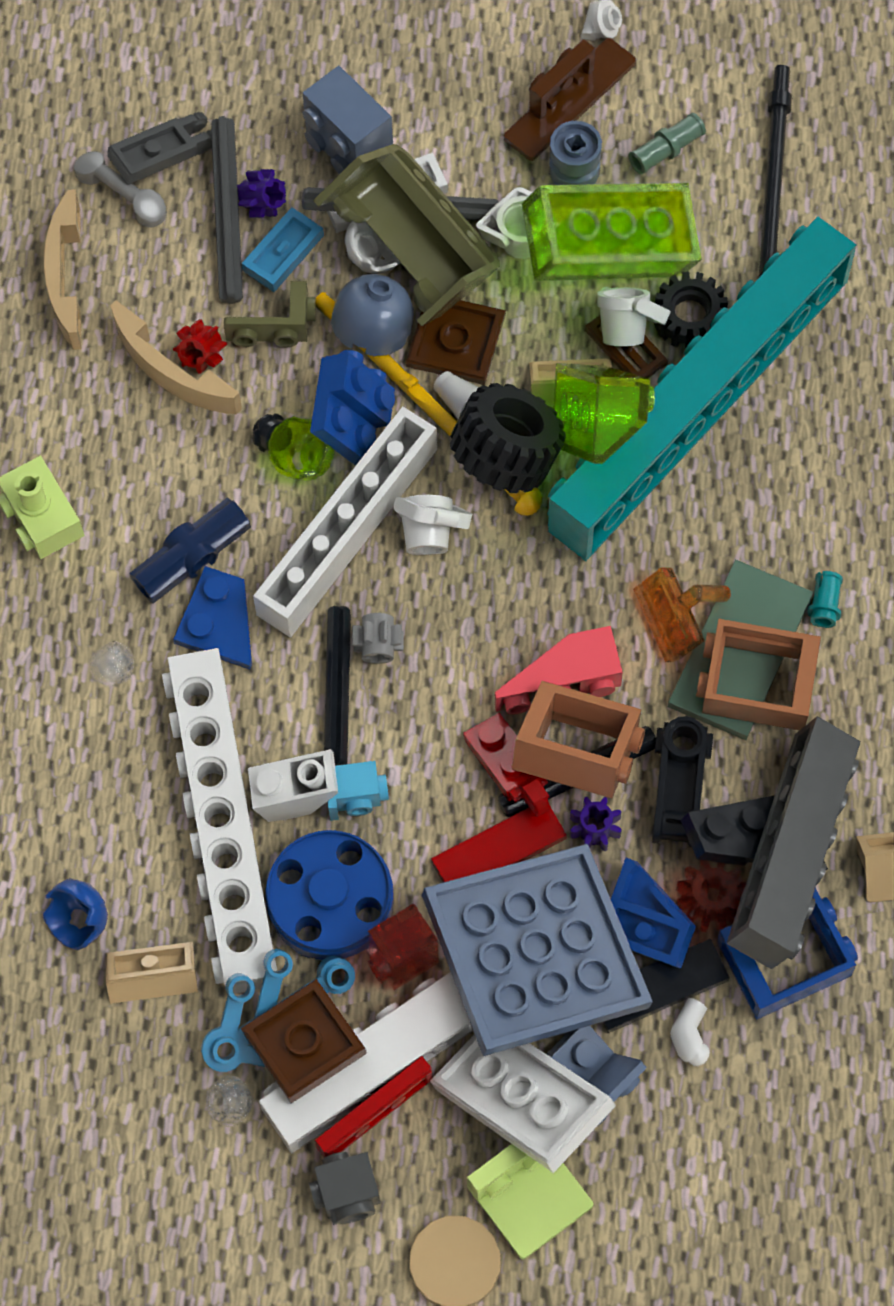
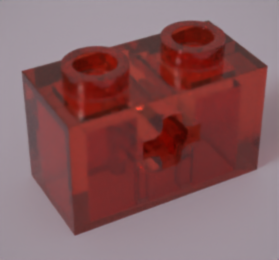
(402, 948)

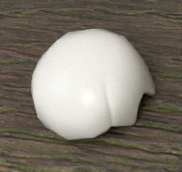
(365, 249)

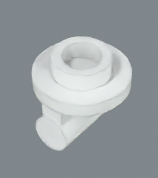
(601, 20)

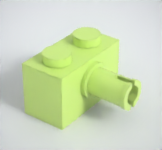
(39, 507)

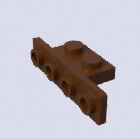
(567, 93)

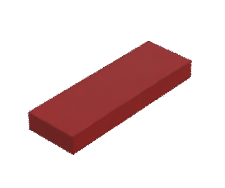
(501, 845)
(375, 1108)

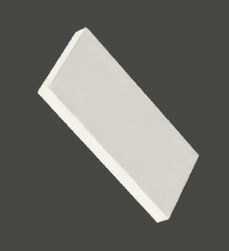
(525, 1099)

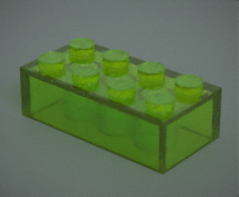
(611, 231)

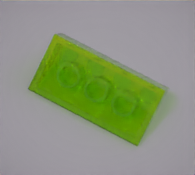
(600, 408)

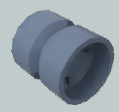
(575, 154)

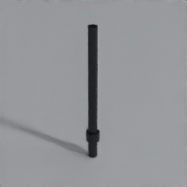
(779, 106)

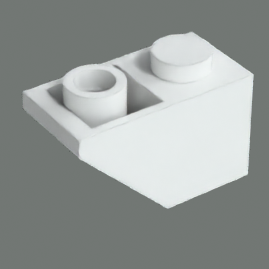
(293, 785)

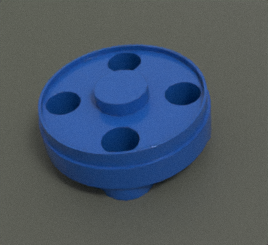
(328, 894)

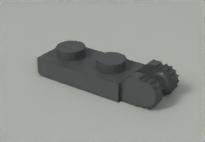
(160, 147)

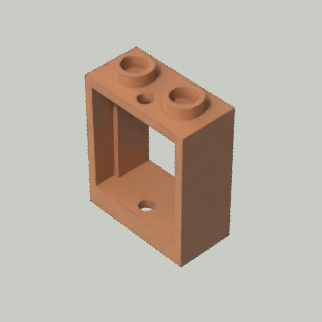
(767, 641)
(571, 765)

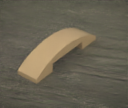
(63, 228)
(206, 392)

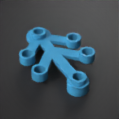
(229, 1026)

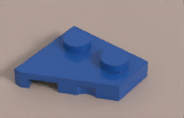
(217, 618)
(650, 916)

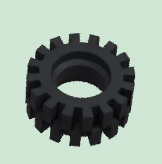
(688, 289)

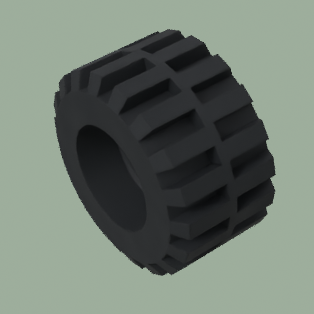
(507, 438)

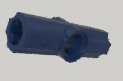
(190, 549)

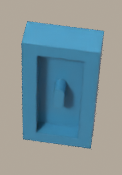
(282, 249)

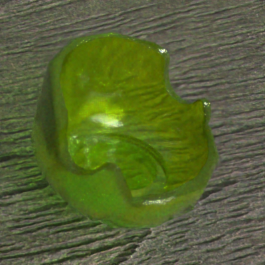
(295, 436)

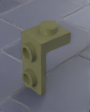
(280, 330)

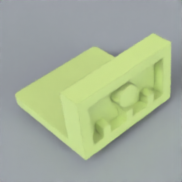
(527, 1199)

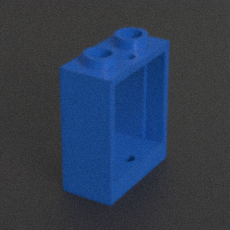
(753, 983)

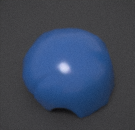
(74, 895)

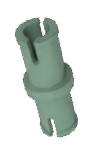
(667, 143)

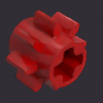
(199, 346)

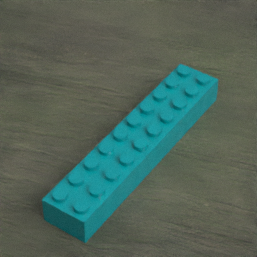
(704, 385)

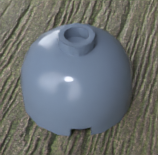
(373, 314)

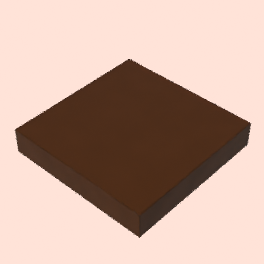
(458, 342)
(303, 1041)

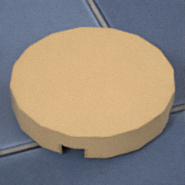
(455, 1261)

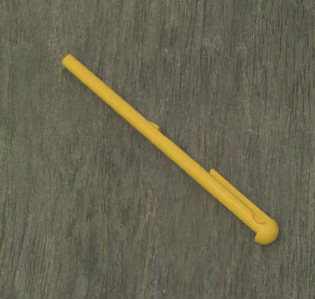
(527, 503)

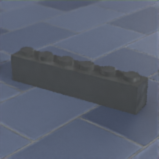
(795, 844)

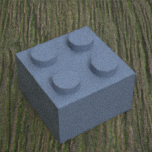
(344, 119)

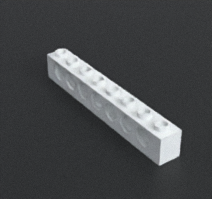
(204, 675)

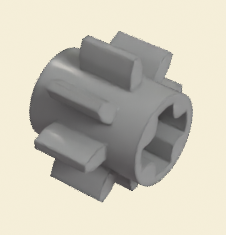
(377, 638)

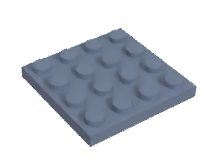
(536, 949)

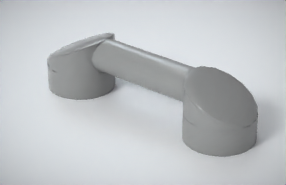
(147, 203)

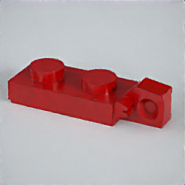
(494, 748)

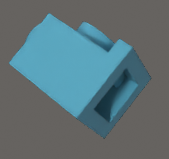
(358, 789)

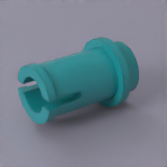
(826, 599)

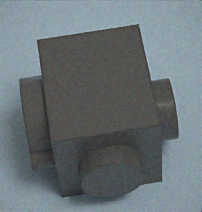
(345, 1188)

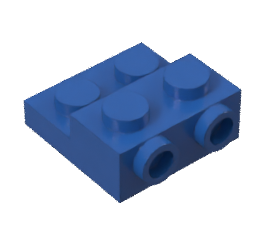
(350, 404)

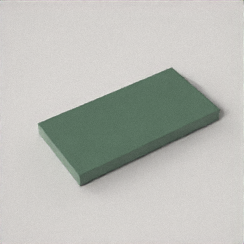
(745, 674)

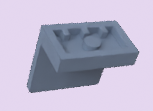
(596, 1063)

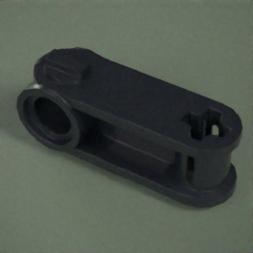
(679, 776)

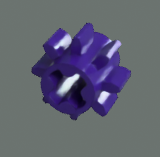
(261, 193)
(601, 813)

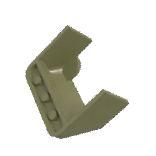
(415, 224)

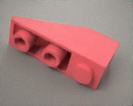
(579, 658)

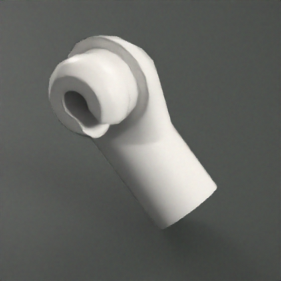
(686, 1036)

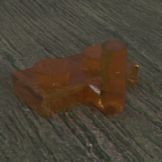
(670, 611)

